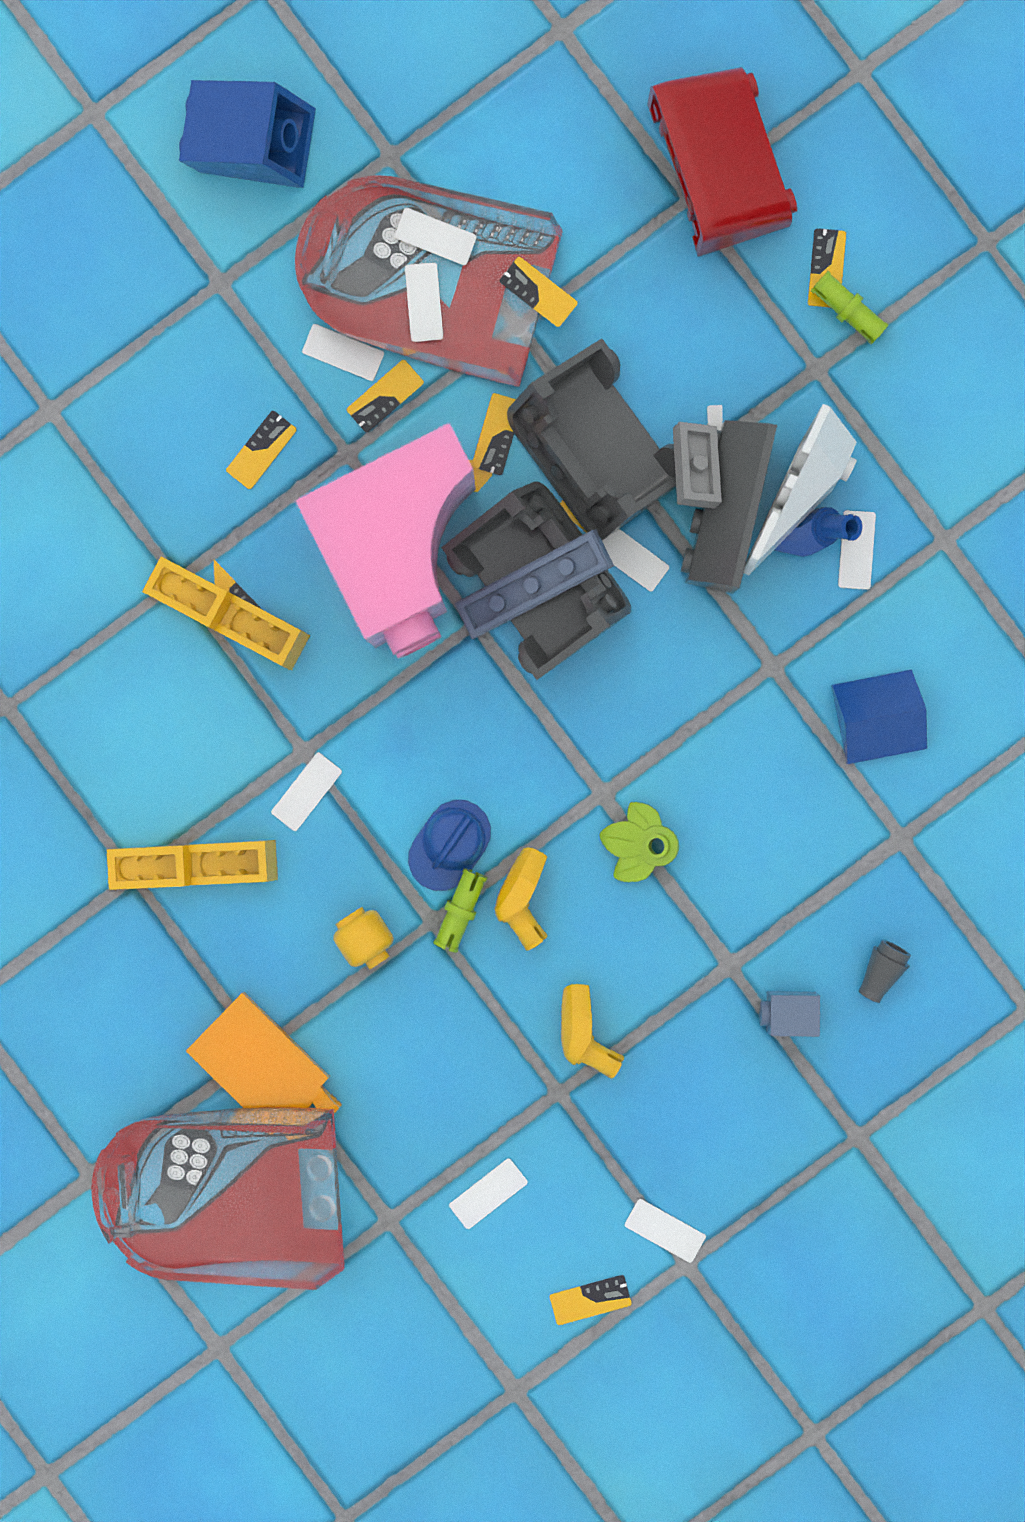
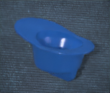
(449, 843)

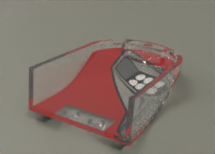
(357, 276)
(225, 1196)

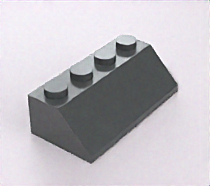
(727, 530)

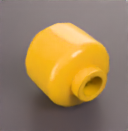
(363, 938)

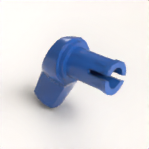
(819, 531)

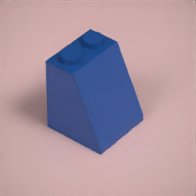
(247, 131)

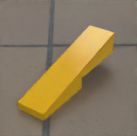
(226, 613)
(192, 864)

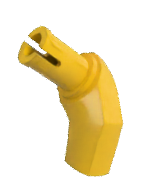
(515, 896)
(577, 1035)

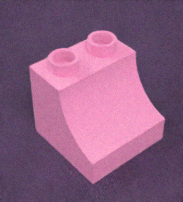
(385, 534)

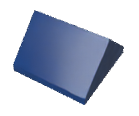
(880, 716)

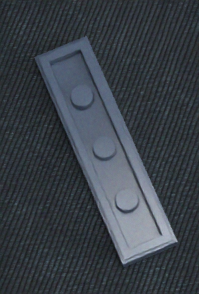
(534, 584)

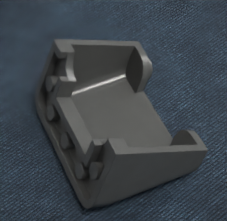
(592, 442)
(516, 533)

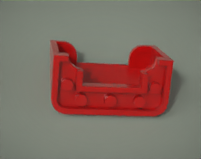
(722, 158)

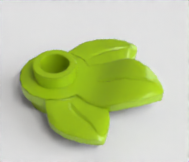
(633, 843)

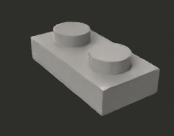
(697, 465)

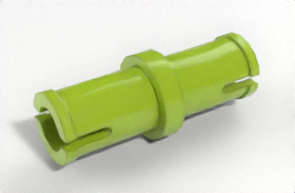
(849, 307)
(460, 910)

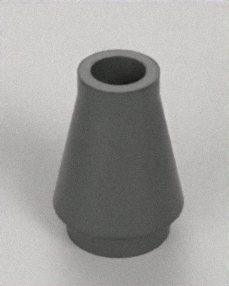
(884, 968)

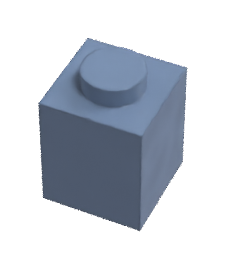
(791, 1013)

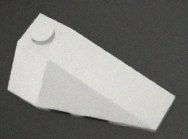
(811, 477)

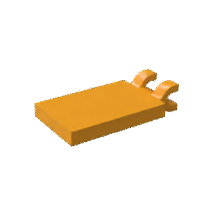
(260, 1061)

